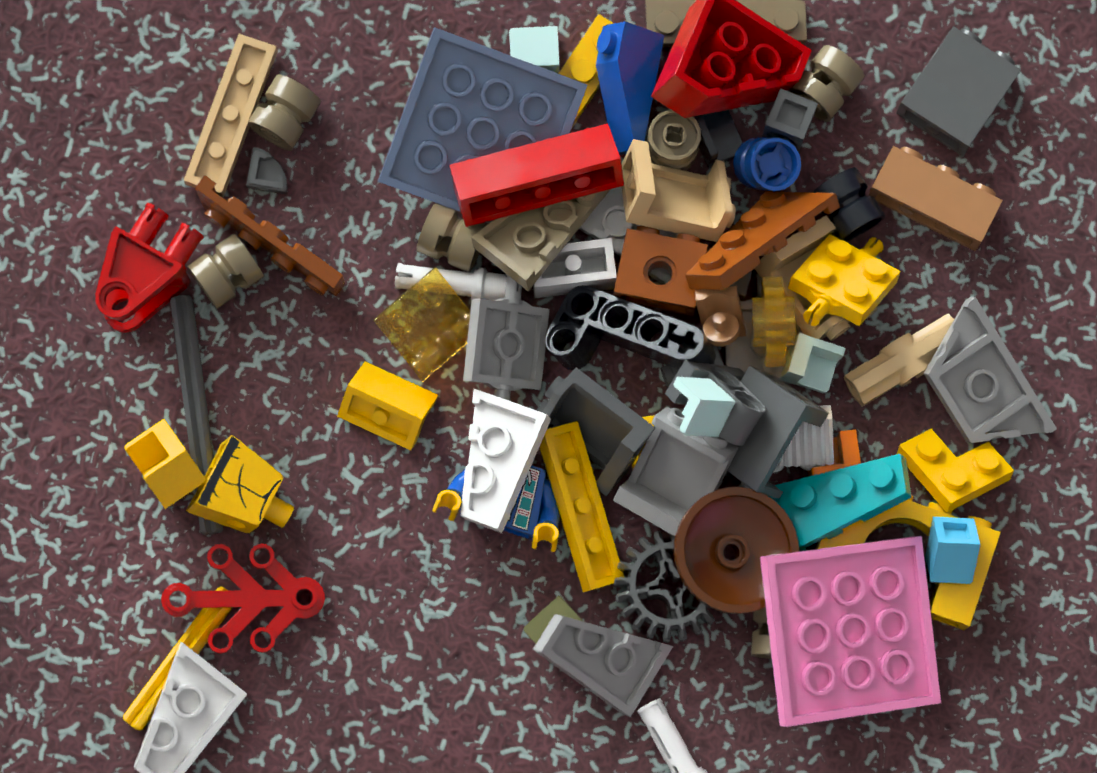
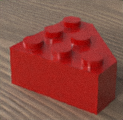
(727, 60)

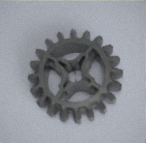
(650, 591)

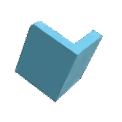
(952, 550)

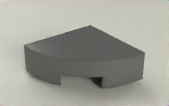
(266, 173)

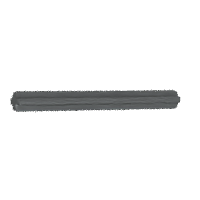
(193, 392)

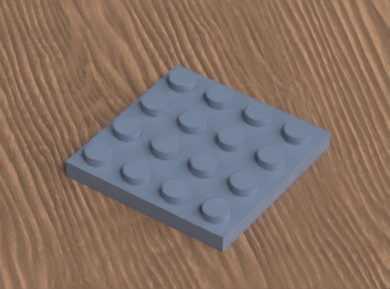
(471, 106)

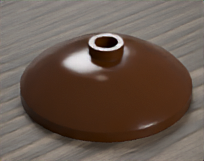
(741, 520)

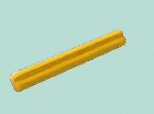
(195, 638)

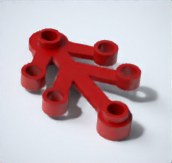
(251, 598)

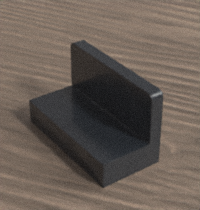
(718, 137)

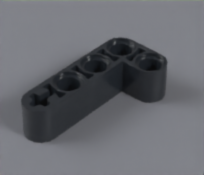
(633, 336)

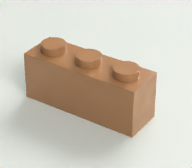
(935, 197)

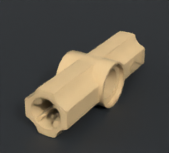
(897, 362)

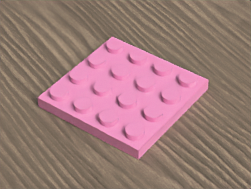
(850, 630)

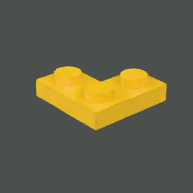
(954, 478)

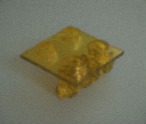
(426, 324)

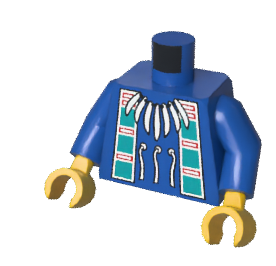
(533, 514)

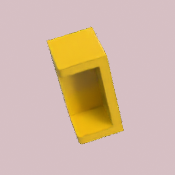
(164, 463)

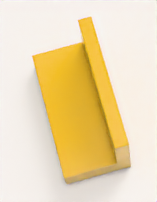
(386, 405)

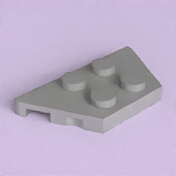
(983, 382)

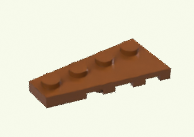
(758, 234)
(318, 274)

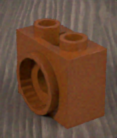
(647, 250)

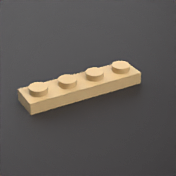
(230, 112)

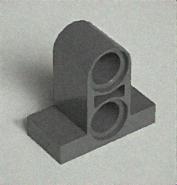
(746, 409)

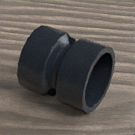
(856, 210)

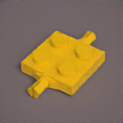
(843, 280)

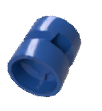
(767, 163)

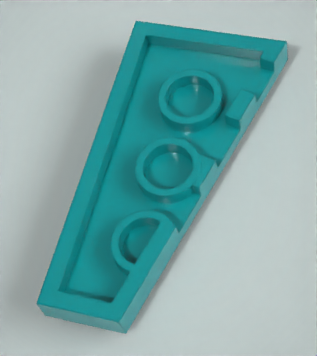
(835, 499)

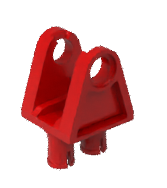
(141, 273)

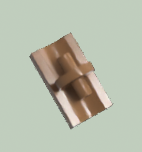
(721, 315)

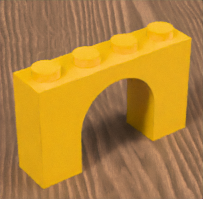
(950, 602)

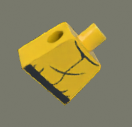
(240, 490)

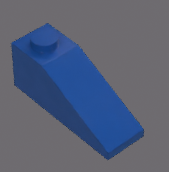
(627, 76)

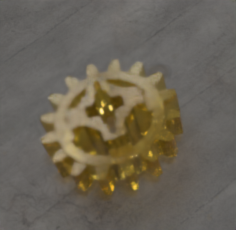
(773, 321)

